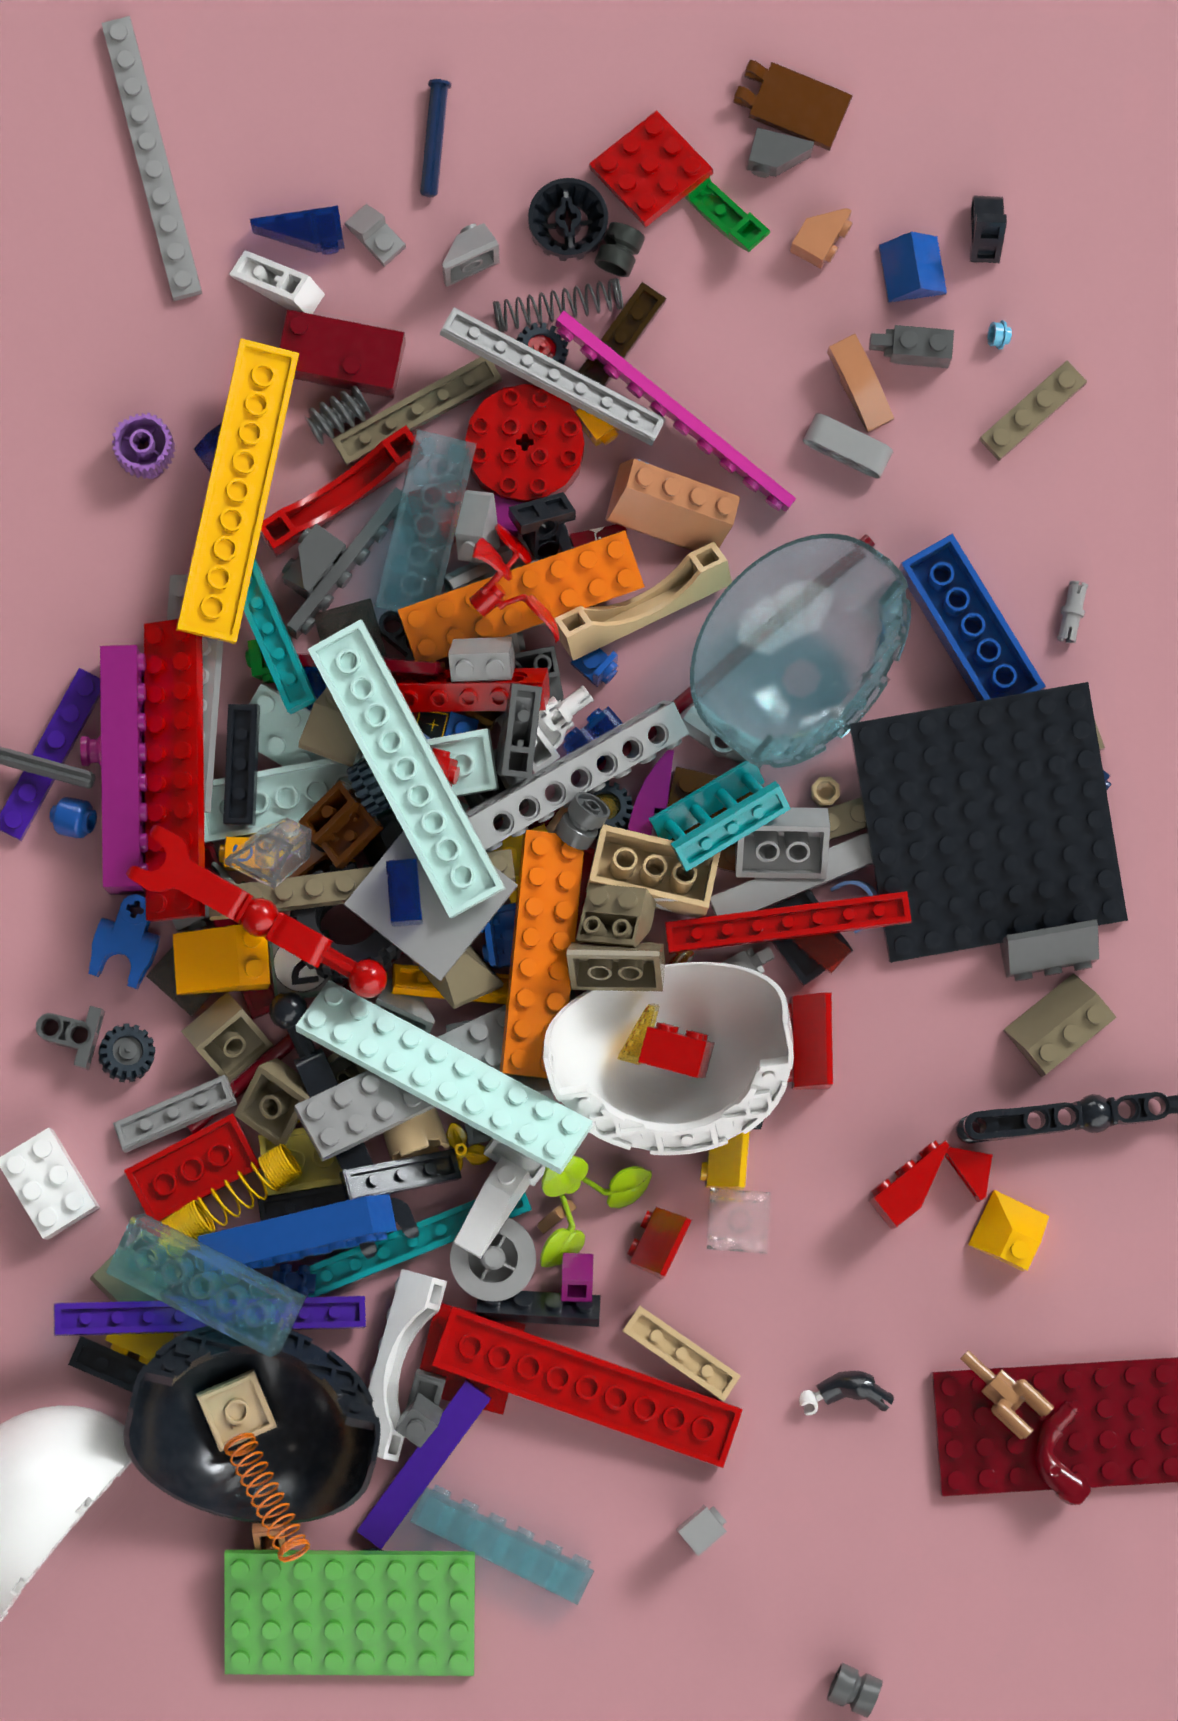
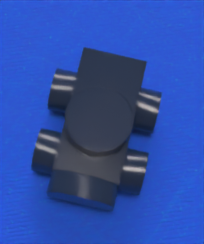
(301, 1282)

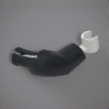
(846, 1384)

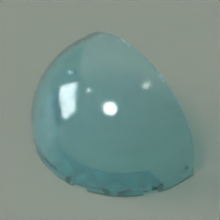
(799, 648)

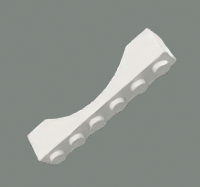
(414, 1303)

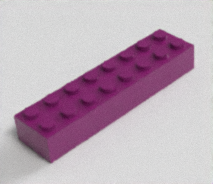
(123, 766)

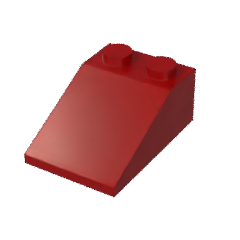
(659, 1241)

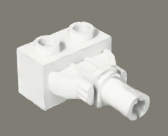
(554, 724)

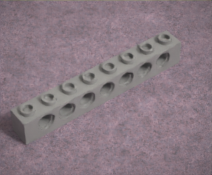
(669, 729)

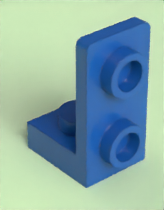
(597, 666)

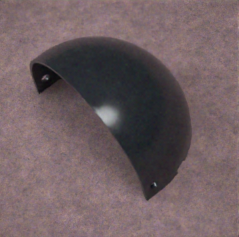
(317, 1452)

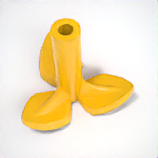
(457, 1139)

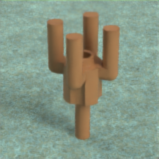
(1008, 1396)

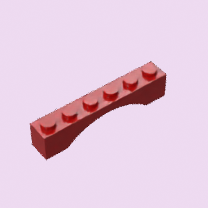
(370, 473)

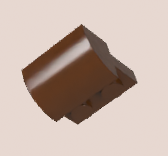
(341, 824)

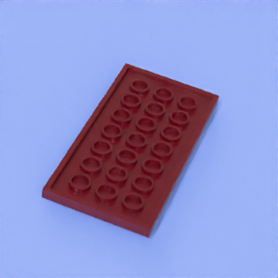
(1117, 1439)

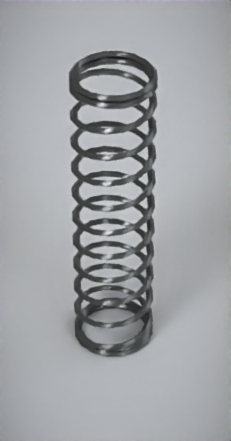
(502, 323)

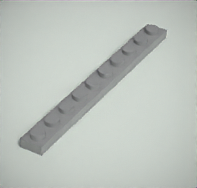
(151, 158)

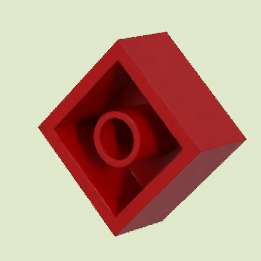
(675, 1051)

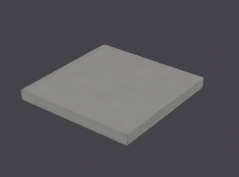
(440, 939)

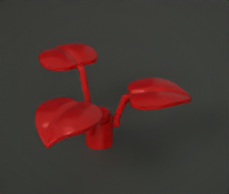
(492, 593)

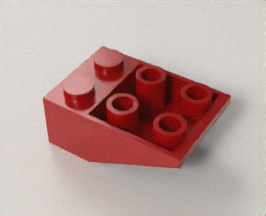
(906, 1194)

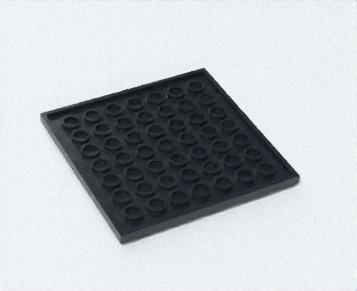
(989, 819)

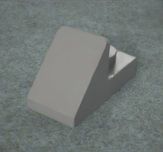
(375, 234)

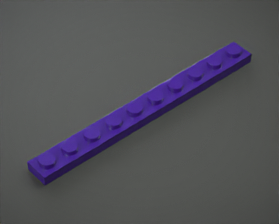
(159, 1317)

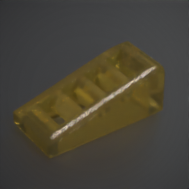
(633, 1045)

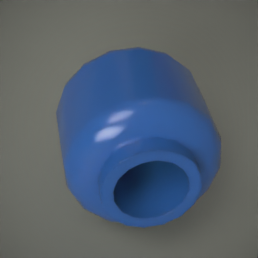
(73, 817)

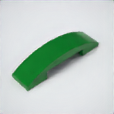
(727, 216)

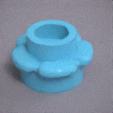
(999, 334)

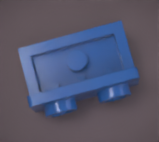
(499, 937)

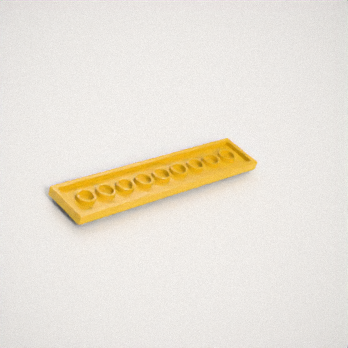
(237, 491)

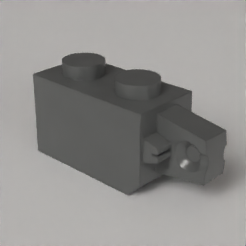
(915, 346)

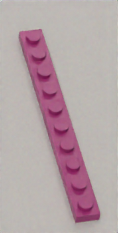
(664, 405)

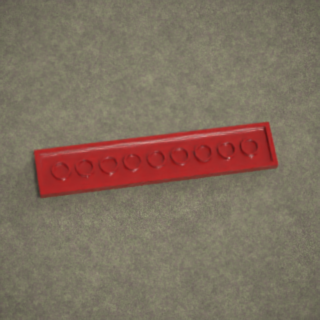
(174, 756)
(587, 1387)

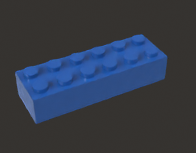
(969, 622)
(306, 1232)

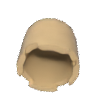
(416, 1136)

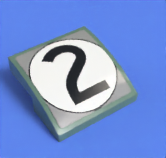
(293, 975)

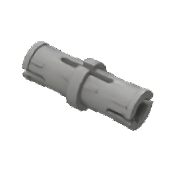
(1072, 611)

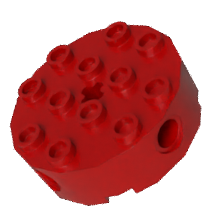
(533, 417)

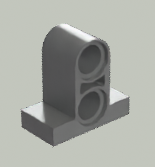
(66, 1030)

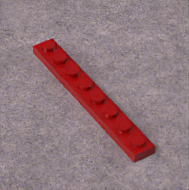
(788, 922)

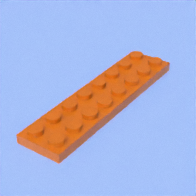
(559, 582)
(541, 935)

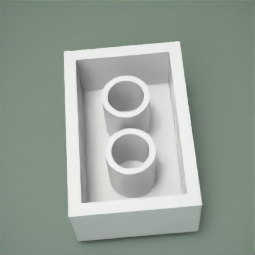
(48, 1183)

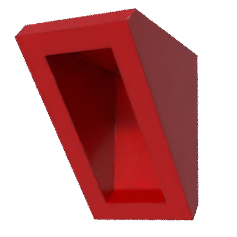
(972, 1169)

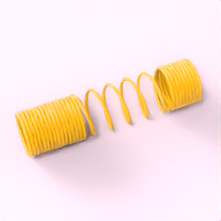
(196, 1220)

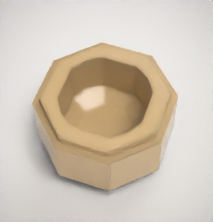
(825, 791)

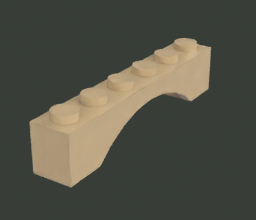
(594, 627)

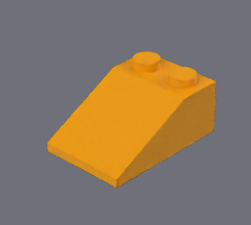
(220, 961)

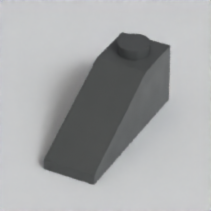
(519, 732)

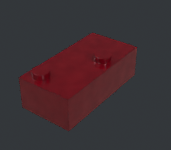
(344, 353)

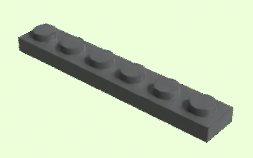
(340, 573)

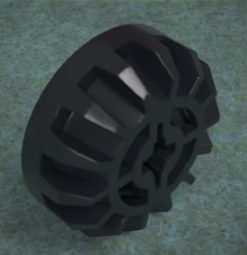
(568, 195)

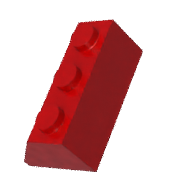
(811, 1041)

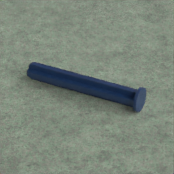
(434, 136)

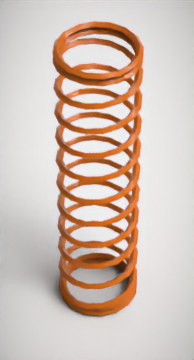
(242, 1450)

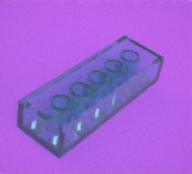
(425, 520)
(206, 1284)

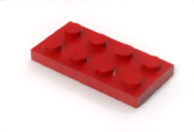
(192, 1168)

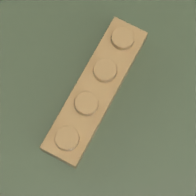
(681, 1353)

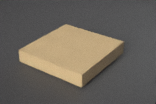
(236, 1408)

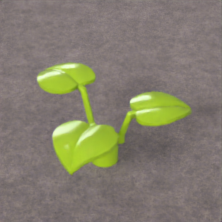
(623, 1190)

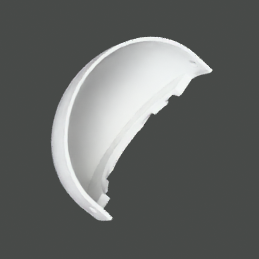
(662, 1108)
(49, 1476)

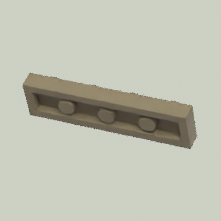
(1033, 410)

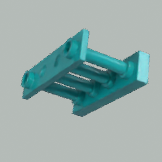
(727, 827)

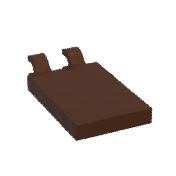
(794, 103)

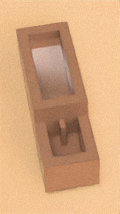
(860, 382)

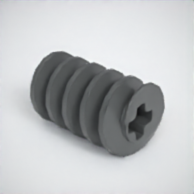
(337, 414)

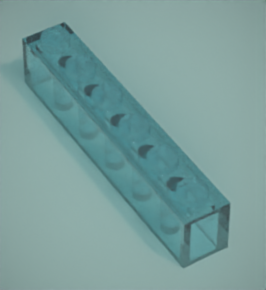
(503, 1545)

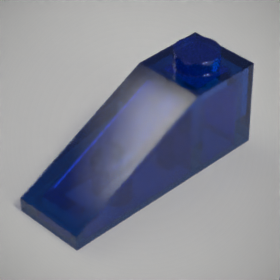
(309, 229)

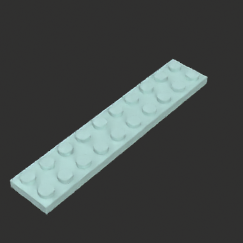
(406, 769)
(296, 788)
(444, 1076)

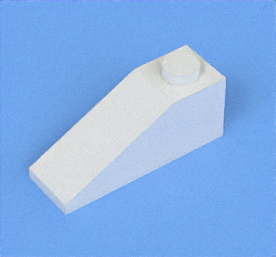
(278, 283)
(492, 1206)

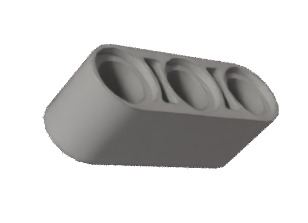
(847, 445)

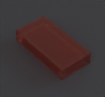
(824, 949)

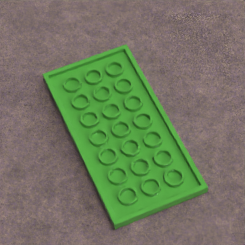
(350, 1613)

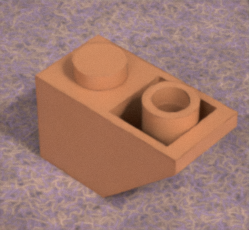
(819, 235)

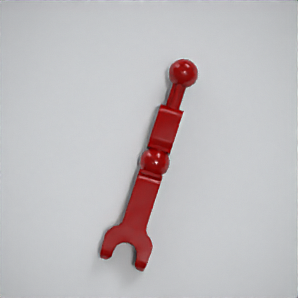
(257, 915)

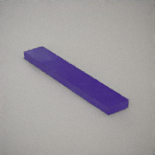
(423, 1465)

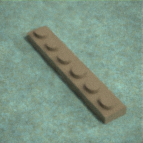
(418, 408)

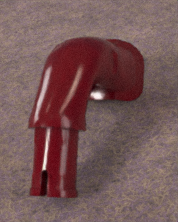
(1069, 1486)

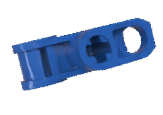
(125, 937)

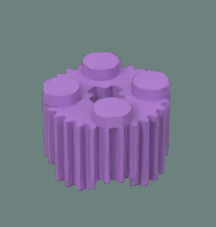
(148, 461)

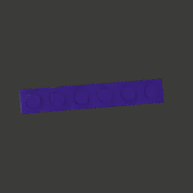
(54, 746)

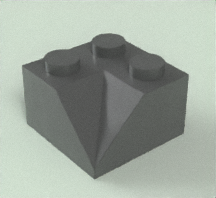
(316, 557)

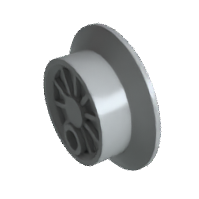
(503, 1267)

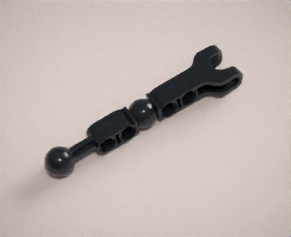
(317, 1077)
(1090, 1113)

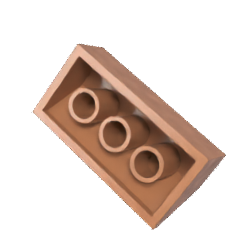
(670, 506)

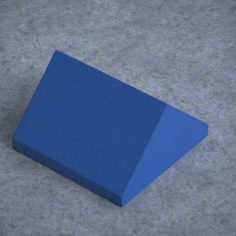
(912, 267)

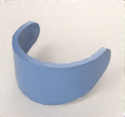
(866, 886)

